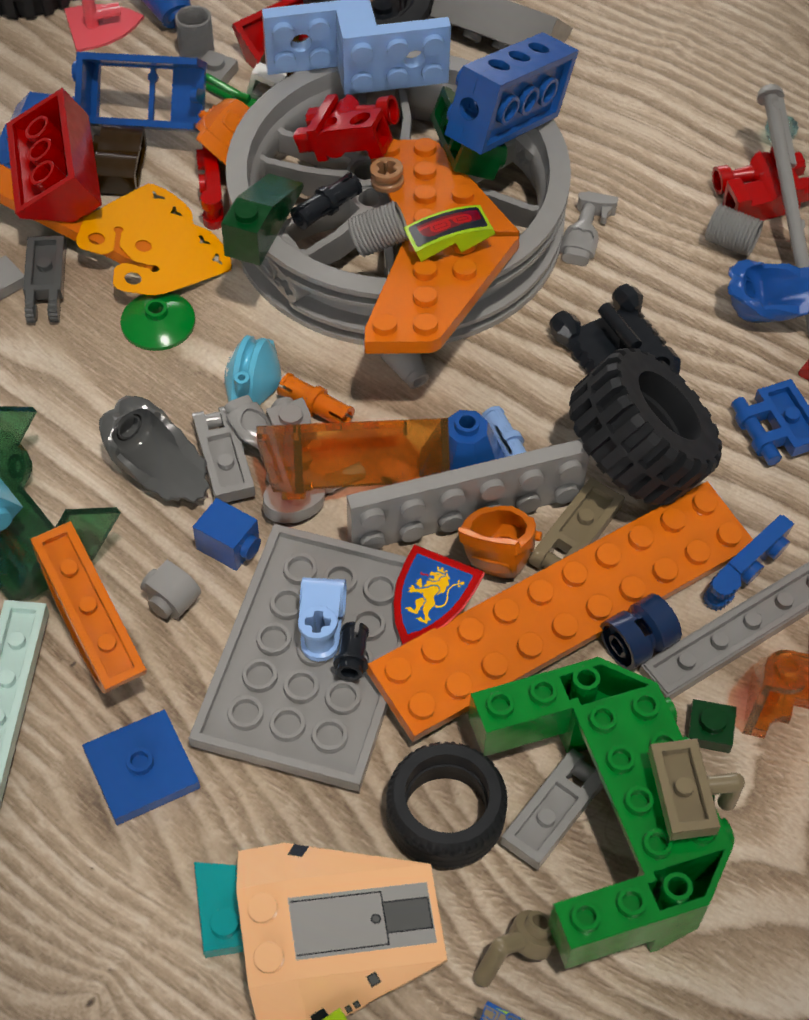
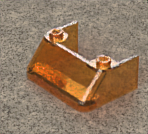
(351, 453)

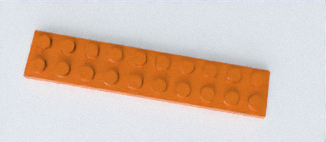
(556, 609)

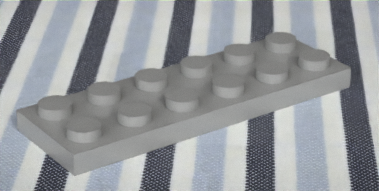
(447, 498)

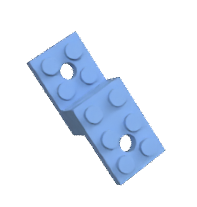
(348, 38)

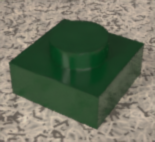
(712, 725)

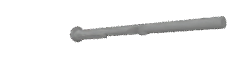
(773, 99)

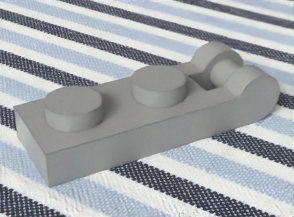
(224, 456)
(552, 810)

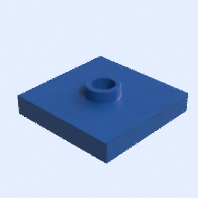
(141, 767)

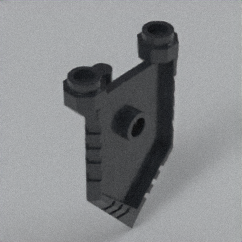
(612, 332)

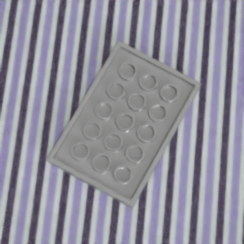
(274, 701)

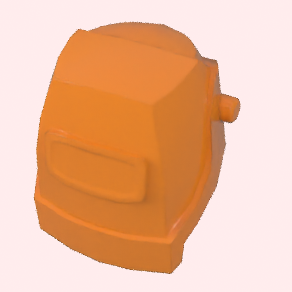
(219, 125)
(499, 539)

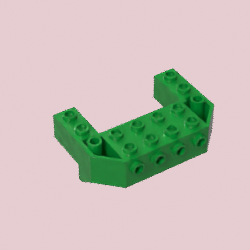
(616, 719)

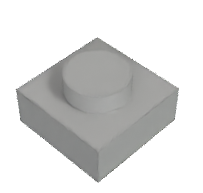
(220, 66)

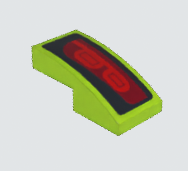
(440, 230)

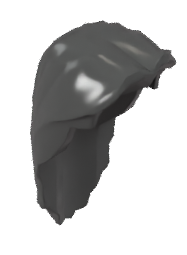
(153, 450)

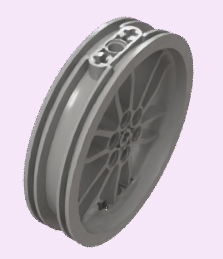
(342, 301)

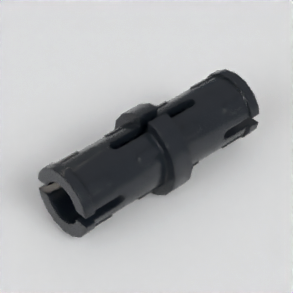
(326, 200)

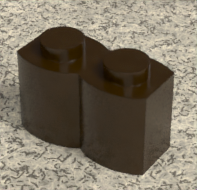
(119, 157)

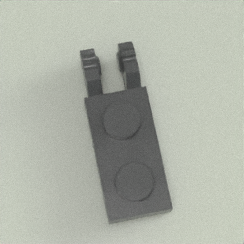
(44, 275)

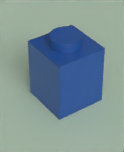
(227, 534)

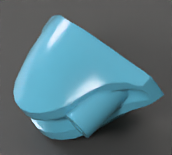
(252, 370)

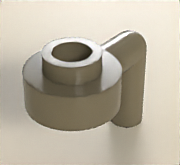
(527, 935)

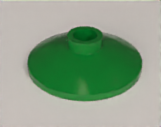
(157, 321)

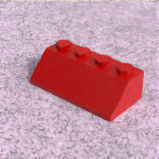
(53, 161)

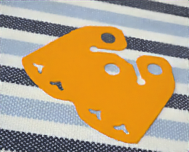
(172, 238)

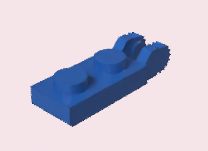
(747, 563)

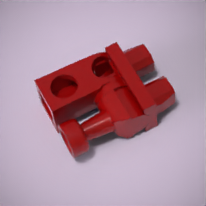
(348, 127)
(756, 187)

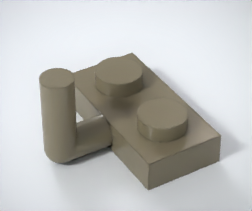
(688, 791)

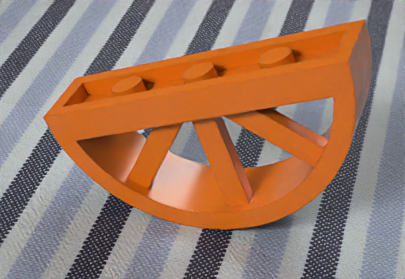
(87, 608)

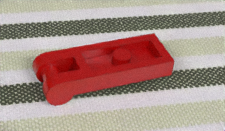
(210, 189)

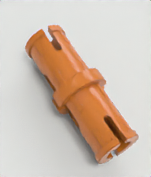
(316, 399)

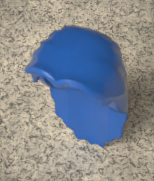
(768, 291)

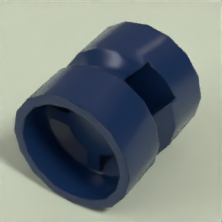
(643, 630)

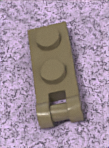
(579, 523)

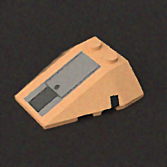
(333, 928)

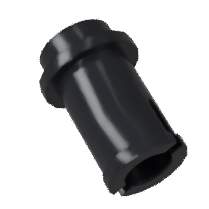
(351, 660)

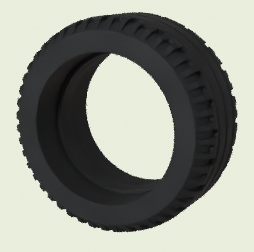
(446, 762)

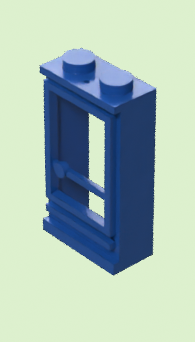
(187, 88)

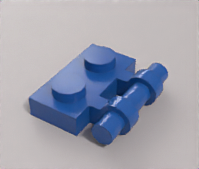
(787, 414)

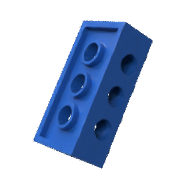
(510, 92)

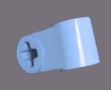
(321, 616)

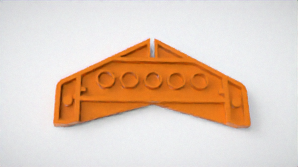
(431, 298)

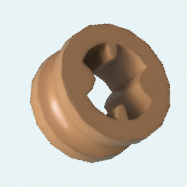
(386, 175)

